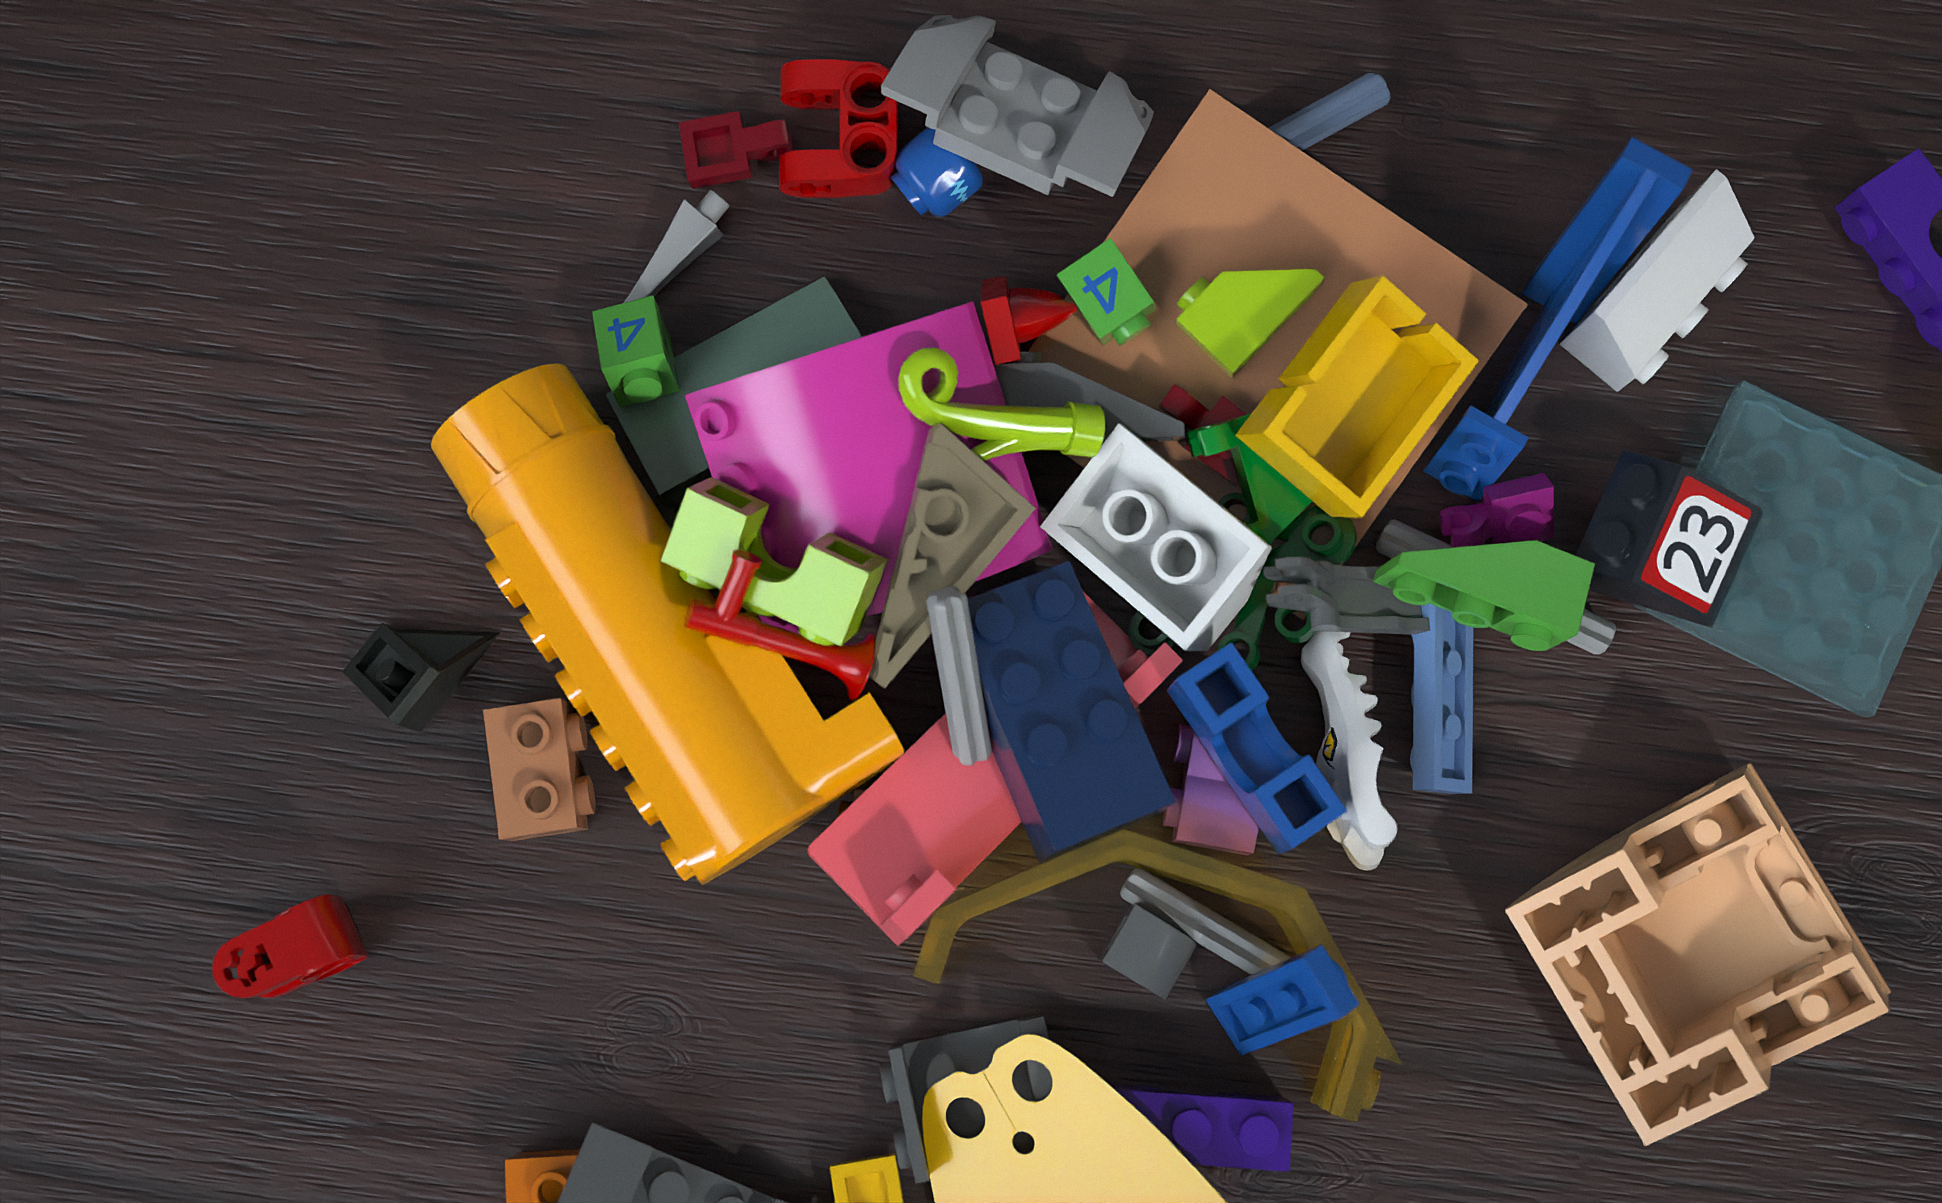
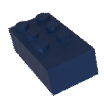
(1061, 715)

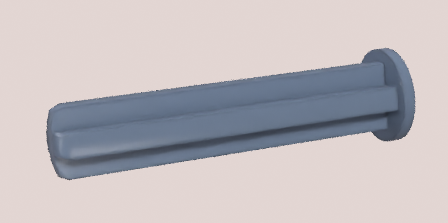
(1334, 111)

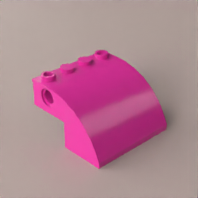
(841, 448)

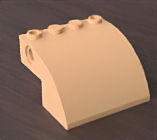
(1698, 954)

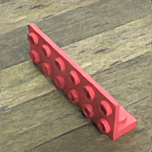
(936, 819)

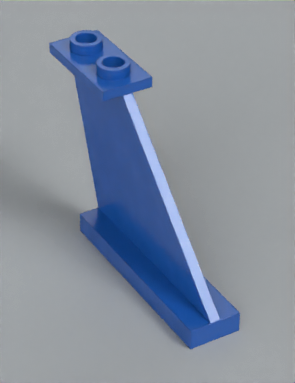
(1566, 283)

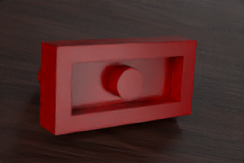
(1019, 316)

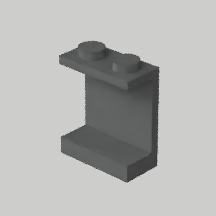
(922, 1063)

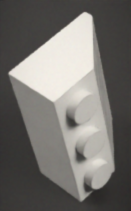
(1664, 287)
(1159, 541)

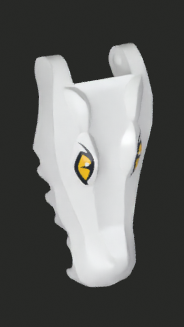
(1347, 753)

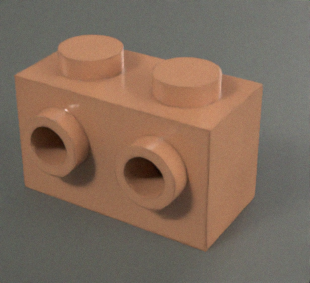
(538, 769)

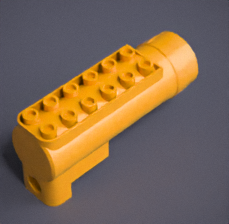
(705, 725)

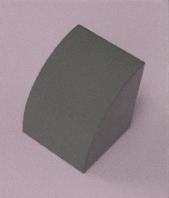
(1148, 951)

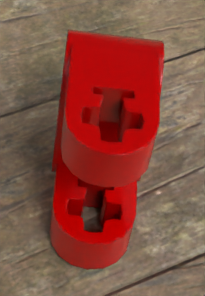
(836, 86)
(303, 947)

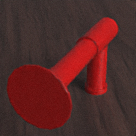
(723, 620)

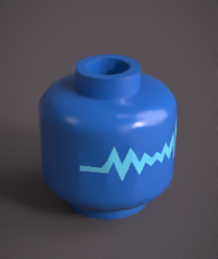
(934, 176)

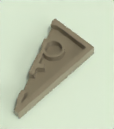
(951, 534)

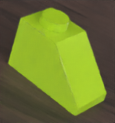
(1243, 311)

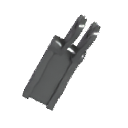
(1342, 598)

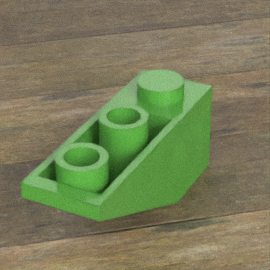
(1510, 587)

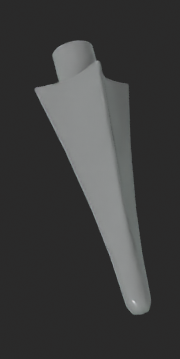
(686, 239)

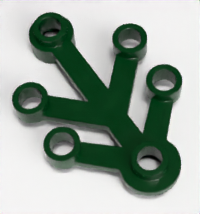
(1254, 612)

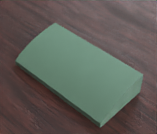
(784, 331)

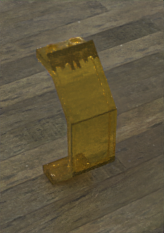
(1346, 1072)

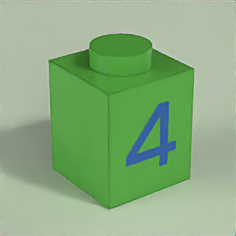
(1108, 294)
(635, 351)

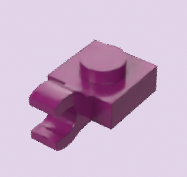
(1509, 514)

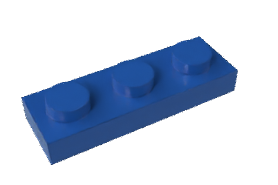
(1283, 1000)

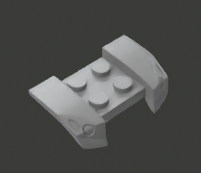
(1015, 111)

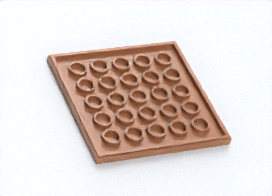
(1254, 202)

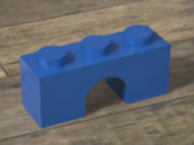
(1232, 722)

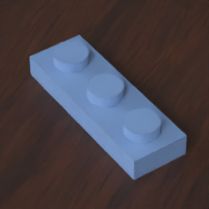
(1442, 705)

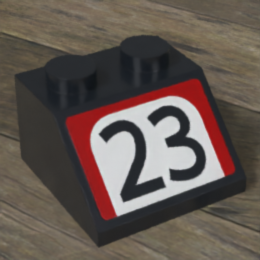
(1667, 538)

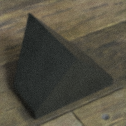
(415, 670)

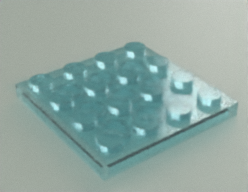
(1835, 557)

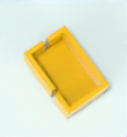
(1357, 398)

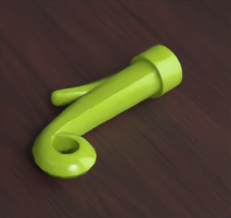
(1008, 429)

